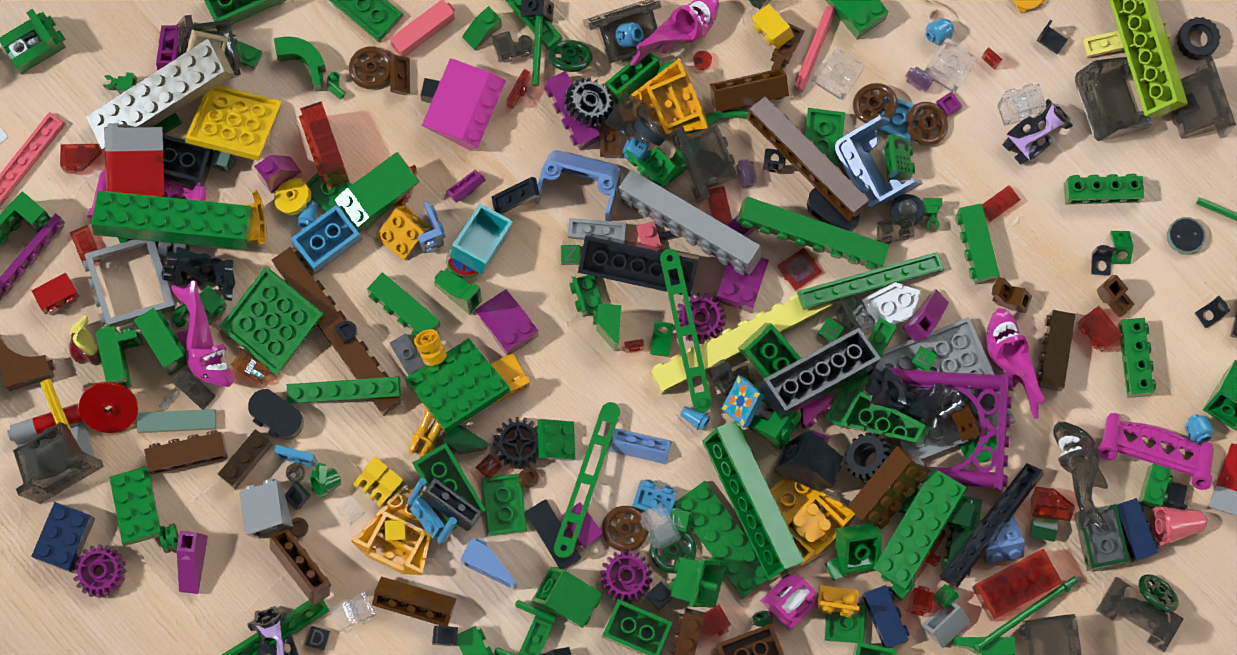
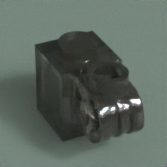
(507, 49)

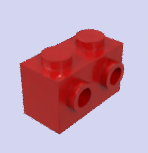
(55, 294)

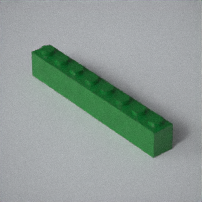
(812, 233)

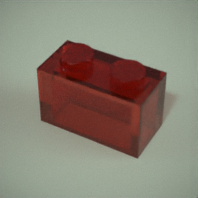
(1099, 329)

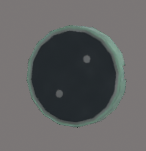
(1186, 235)

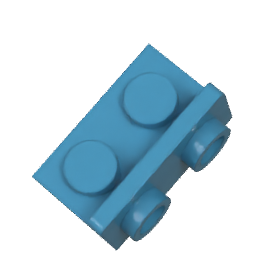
(651, 494)

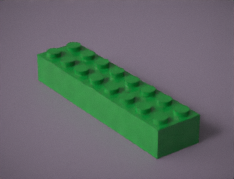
(172, 220)
(752, 500)

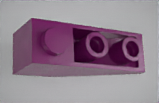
(926, 316)
(190, 560)

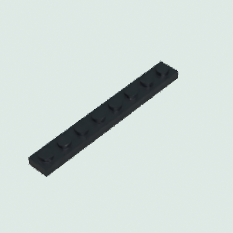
(991, 525)

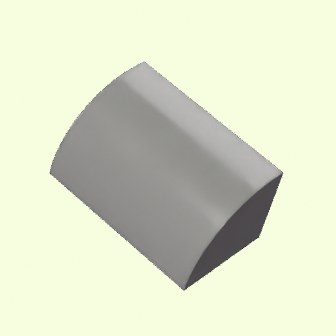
(946, 624)

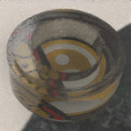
(295, 472)

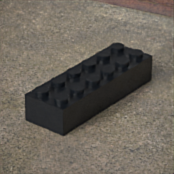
(632, 263)
(819, 373)

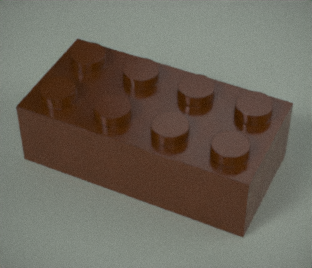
(889, 488)

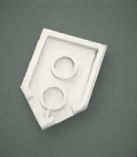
(892, 303)

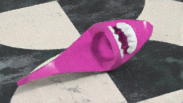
(684, 26)
(1010, 352)
(201, 354)

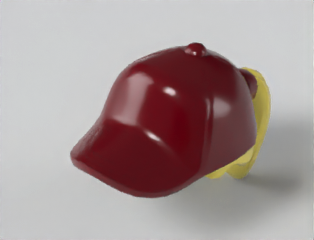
(82, 344)

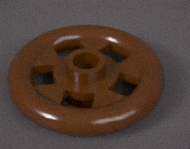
(355, 62)
(865, 92)
(916, 134)
(608, 529)

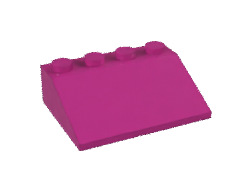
(463, 103)

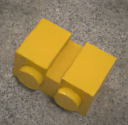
(772, 26)

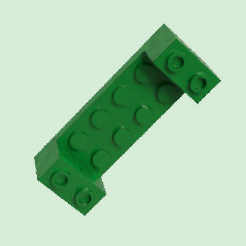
(18, 210)

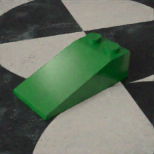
(859, 15)
(377, 192)

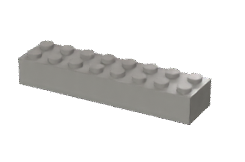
(690, 223)

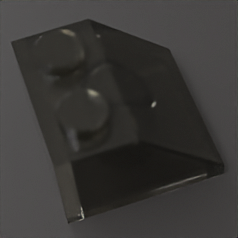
(853, 315)

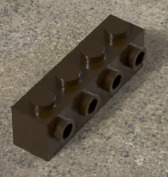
(1056, 350)

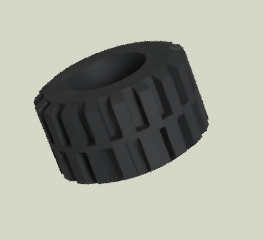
(860, 451)

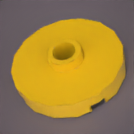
(297, 202)

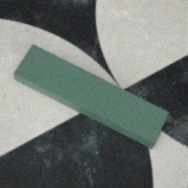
(176, 421)

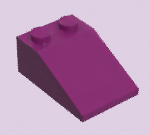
(741, 290)
(507, 322)

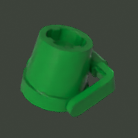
(323, 480)

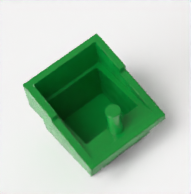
(698, 580)

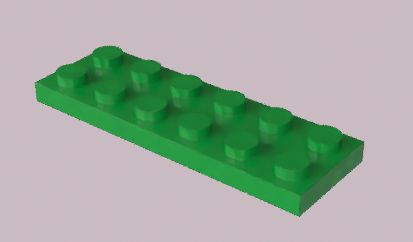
(920, 528)
(723, 538)

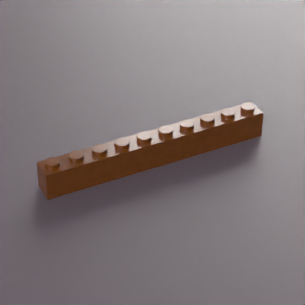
(353, 352)

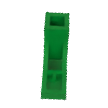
(299, 49)

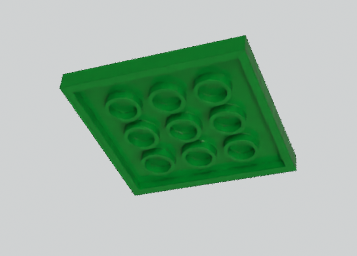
(271, 320)
(458, 385)

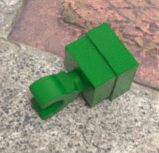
(121, 84)
(931, 210)
(898, 590)

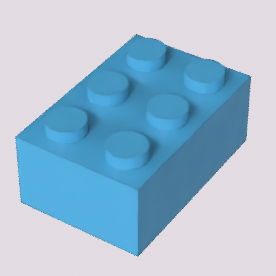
(326, 239)

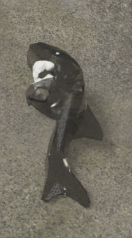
(1081, 460)

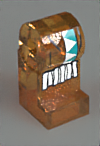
(250, 367)

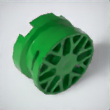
(169, 538)

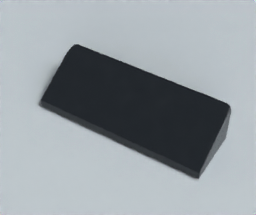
(450, 504)

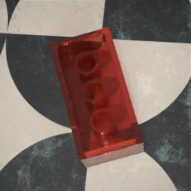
(323, 145)
(1017, 584)

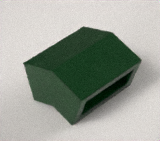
(1044, 528)

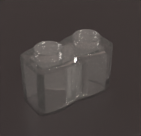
(660, 526)
(352, 612)

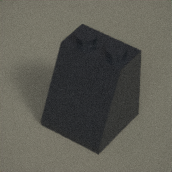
(809, 462)

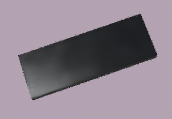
(548, 527)

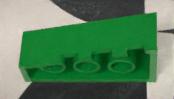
(883, 421)

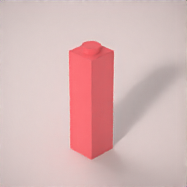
(422, 28)

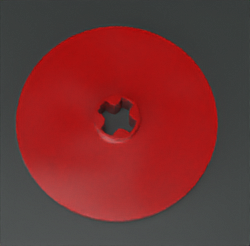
(100, 395)

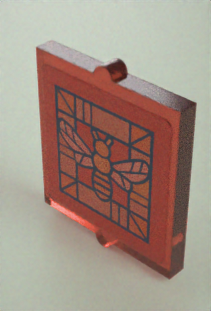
(799, 269)

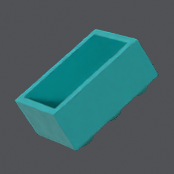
(481, 238)

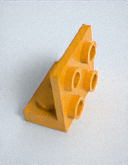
(402, 231)
(512, 374)
(837, 600)

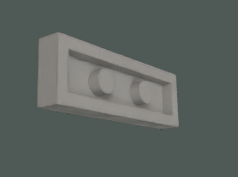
(579, 227)

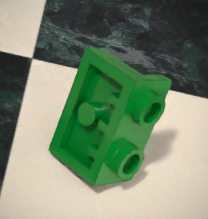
(587, 294)

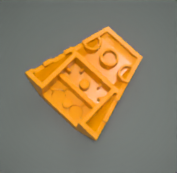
(673, 100)
(795, 496)
(400, 555)

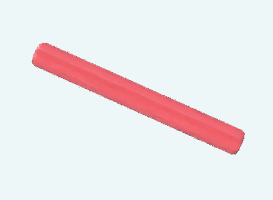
(814, 48)

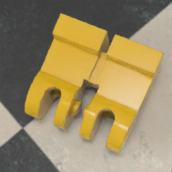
(378, 472)

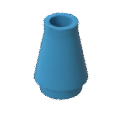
(308, 215)
(695, 418)

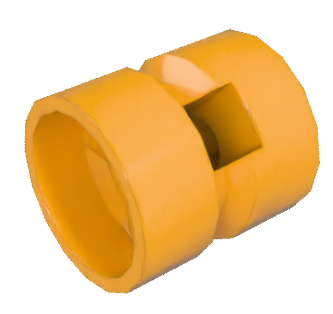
(430, 347)

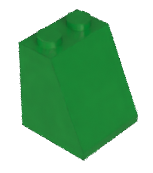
(1223, 400)
(567, 596)

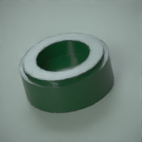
(762, 618)

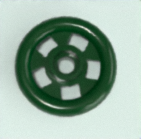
(569, 57)
(659, 560)
(1158, 593)

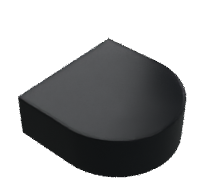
(346, 330)

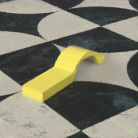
(1106, 43)

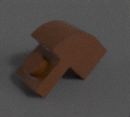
(1114, 294)
(1010, 296)
(966, 422)

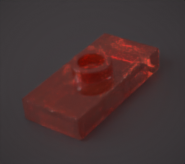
(519, 88)
(1000, 203)
(719, 205)
(84, 242)

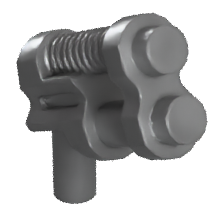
(941, 411)

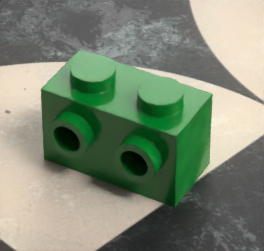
(1155, 485)

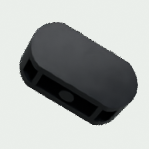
(827, 213)
(275, 414)

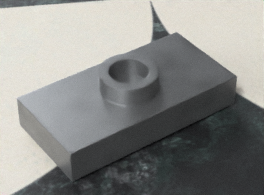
(407, 354)

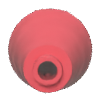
(1175, 524)

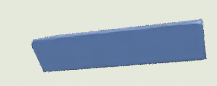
(640, 446)

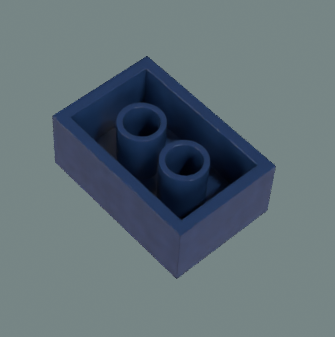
(63, 537)

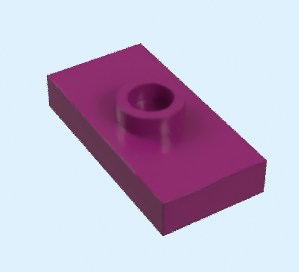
(465, 186)

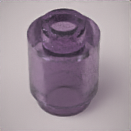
(919, 79)
(746, 173)

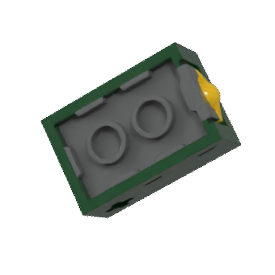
(1100, 547)

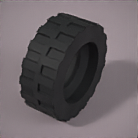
(1208, 28)

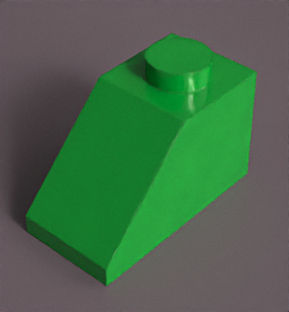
(482, 28)

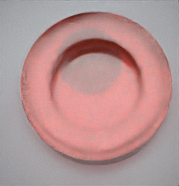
(702, 60)

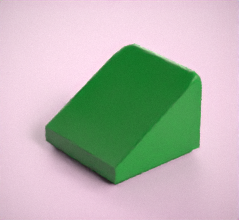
(834, 569)

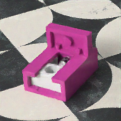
(790, 600)

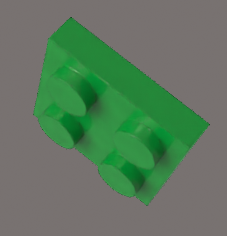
(556, 439)

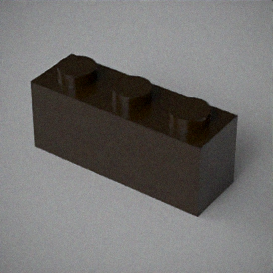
(245, 459)

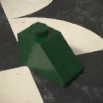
(464, 441)

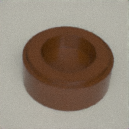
(528, 478)
(299, 528)

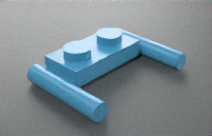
(426, 515)

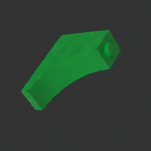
(462, 293)
(1000, 646)

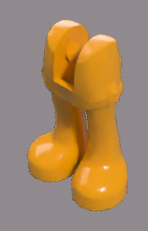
(419, 435)

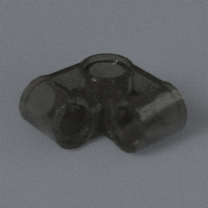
(722, 375)

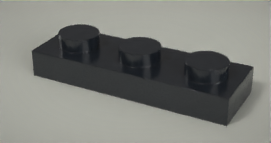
(515, 195)

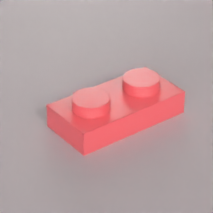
(648, 234)

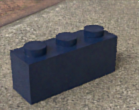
(1136, 530)
(886, 617)

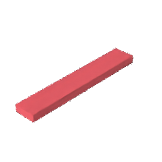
(29, 154)

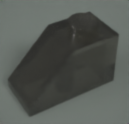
(193, 389)

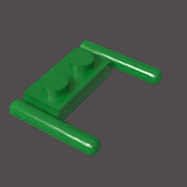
(537, 633)

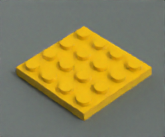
(234, 122)

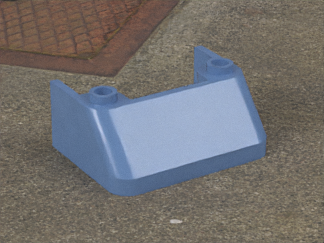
(861, 168)
(605, 173)

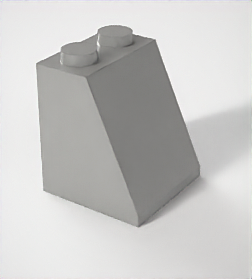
(265, 509)

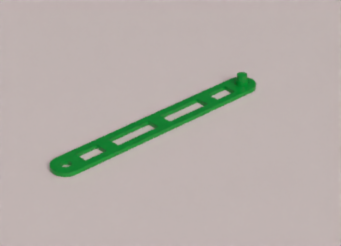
(702, 400)
(609, 413)

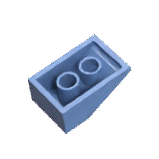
(482, 560)

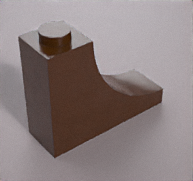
(23, 370)

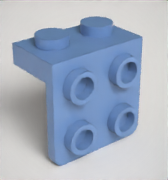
(433, 239)
(1007, 545)

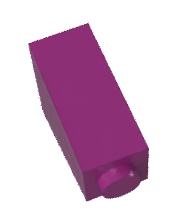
(276, 170)

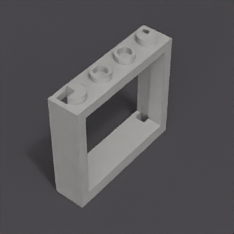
(124, 319)

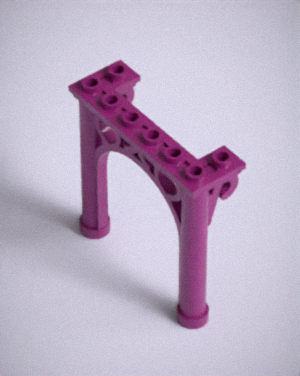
(961, 383)

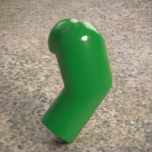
(333, 85)
(178, 317)

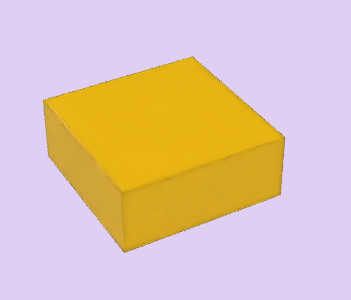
(395, 530)

